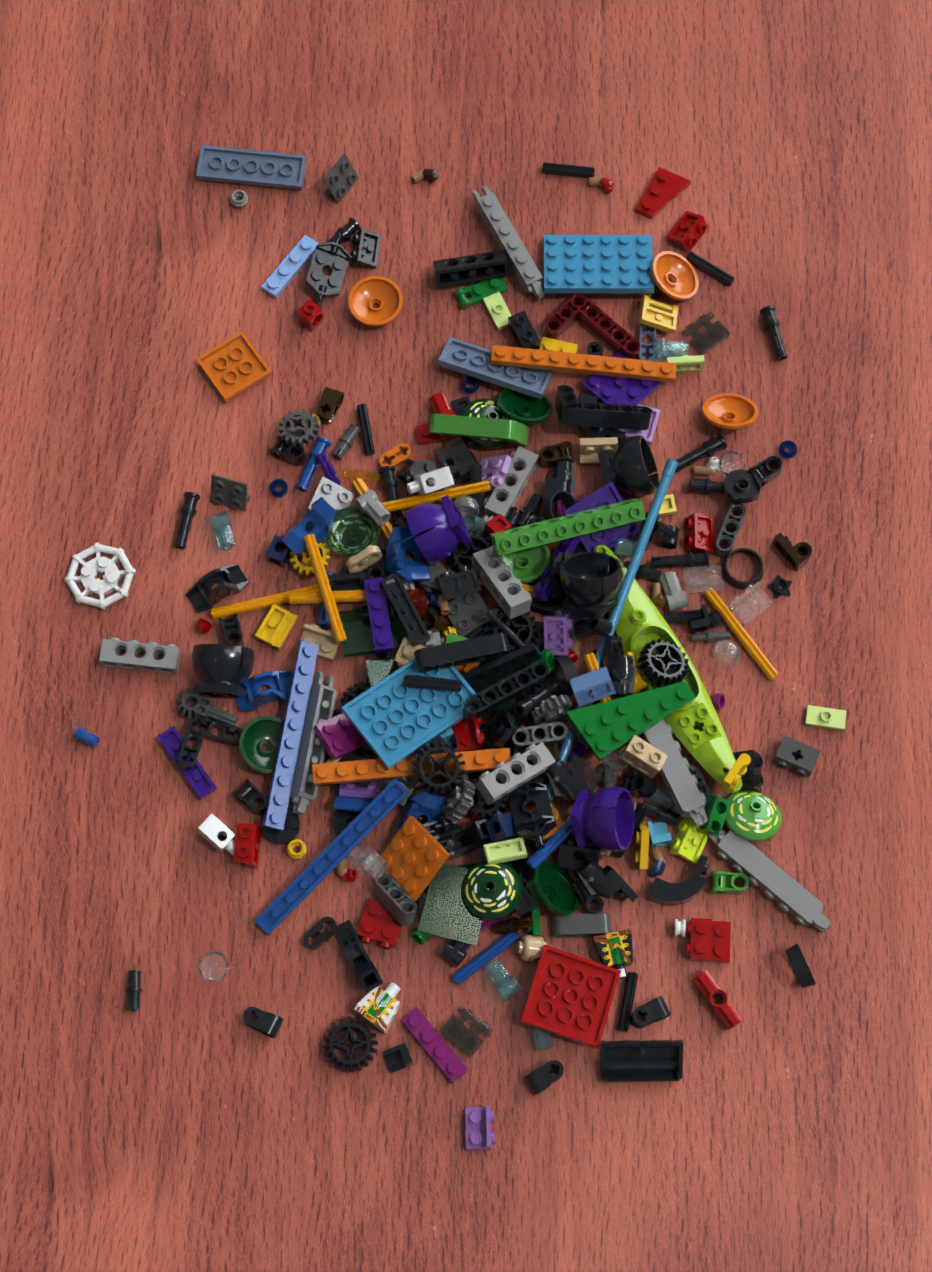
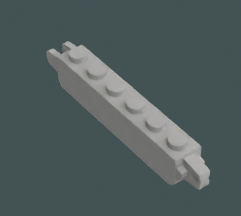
(510, 242)
(311, 749)
(676, 775)
(771, 879)

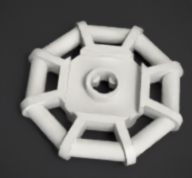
(100, 565)

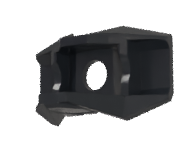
(231, 580)

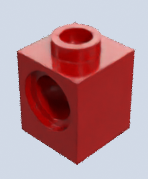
(310, 315)
(496, 524)

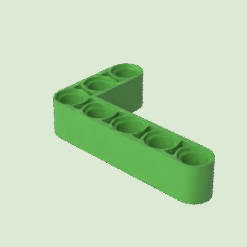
(478, 427)

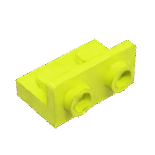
(688, 841)

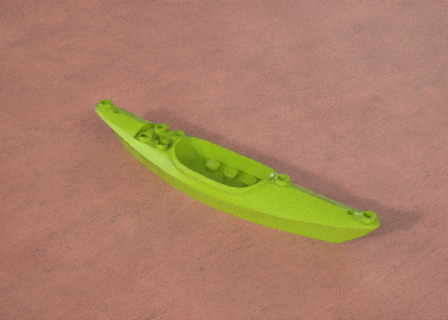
(639, 625)

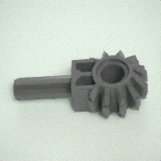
(203, 708)

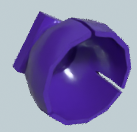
(440, 529)
(604, 818)

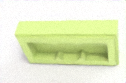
(498, 310)
(687, 363)
(825, 717)
(505, 851)

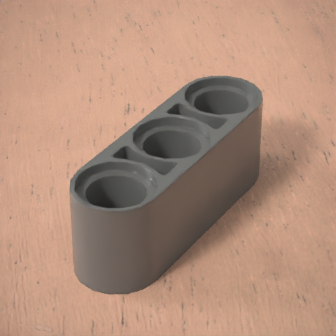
(726, 537)
(548, 734)
(395, 899)
(581, 925)

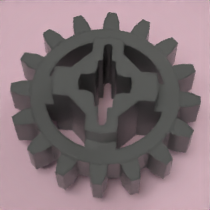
(298, 428)
(551, 709)
(459, 800)

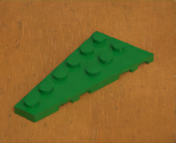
(616, 721)

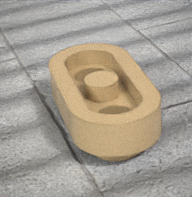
(364, 559)

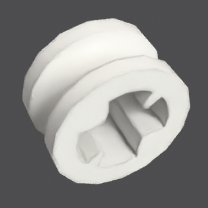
(679, 928)

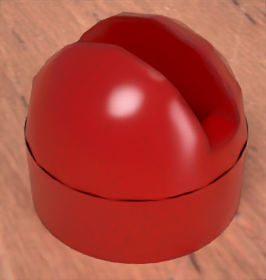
(203, 625)

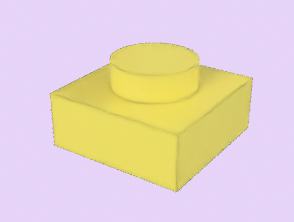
(668, 506)

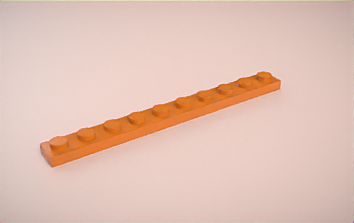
(583, 363)
(375, 770)

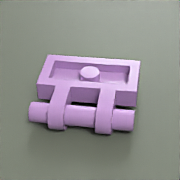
(494, 468)

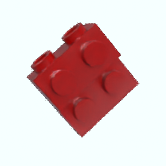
(379, 926)
(708, 940)

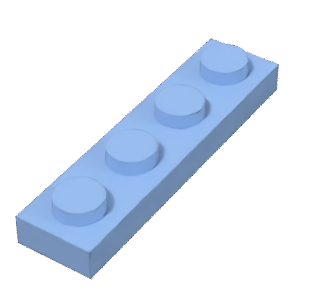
(289, 267)

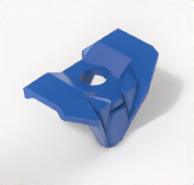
(315, 522)
(396, 561)
(278, 682)
(423, 804)

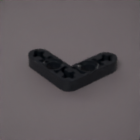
(198, 735)

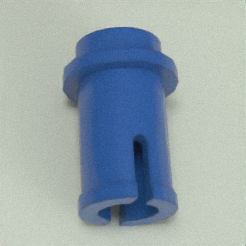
(86, 737)

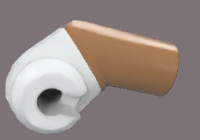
(708, 469)

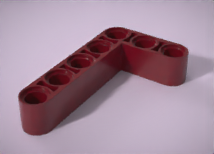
(594, 324)

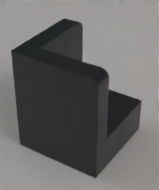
(700, 625)
(398, 1058)

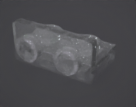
(703, 579)
(749, 604)

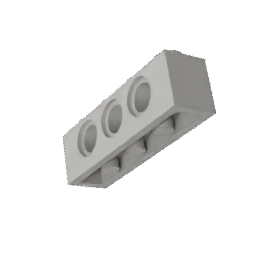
(520, 458)
(501, 582)
(167, 665)
(492, 790)

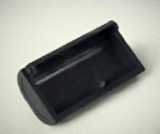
(641, 1061)

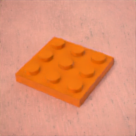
(234, 366)
(414, 857)

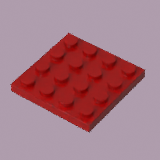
(570, 996)

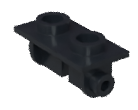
(347, 581)

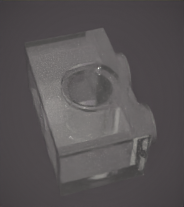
(367, 861)

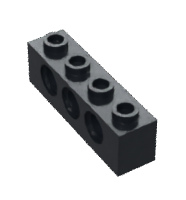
(470, 268)

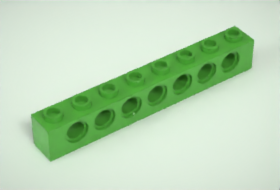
(567, 526)

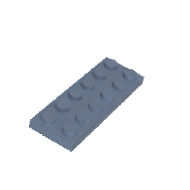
(251, 167)
(477, 363)

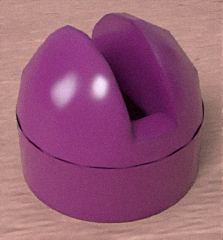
(718, 700)

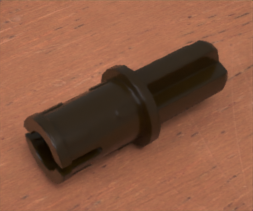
(513, 924)

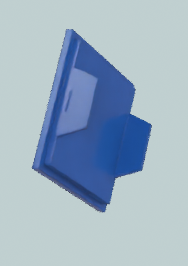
(351, 803)

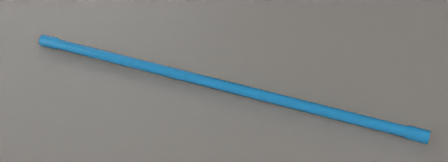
(667, 475)

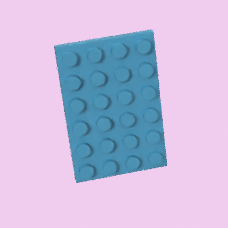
(598, 264)
(403, 718)

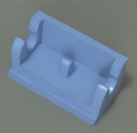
(592, 686)

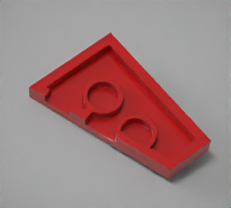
(660, 192)

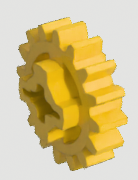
(306, 565)

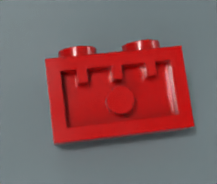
(688, 230)
(699, 533)
(468, 735)
(247, 844)

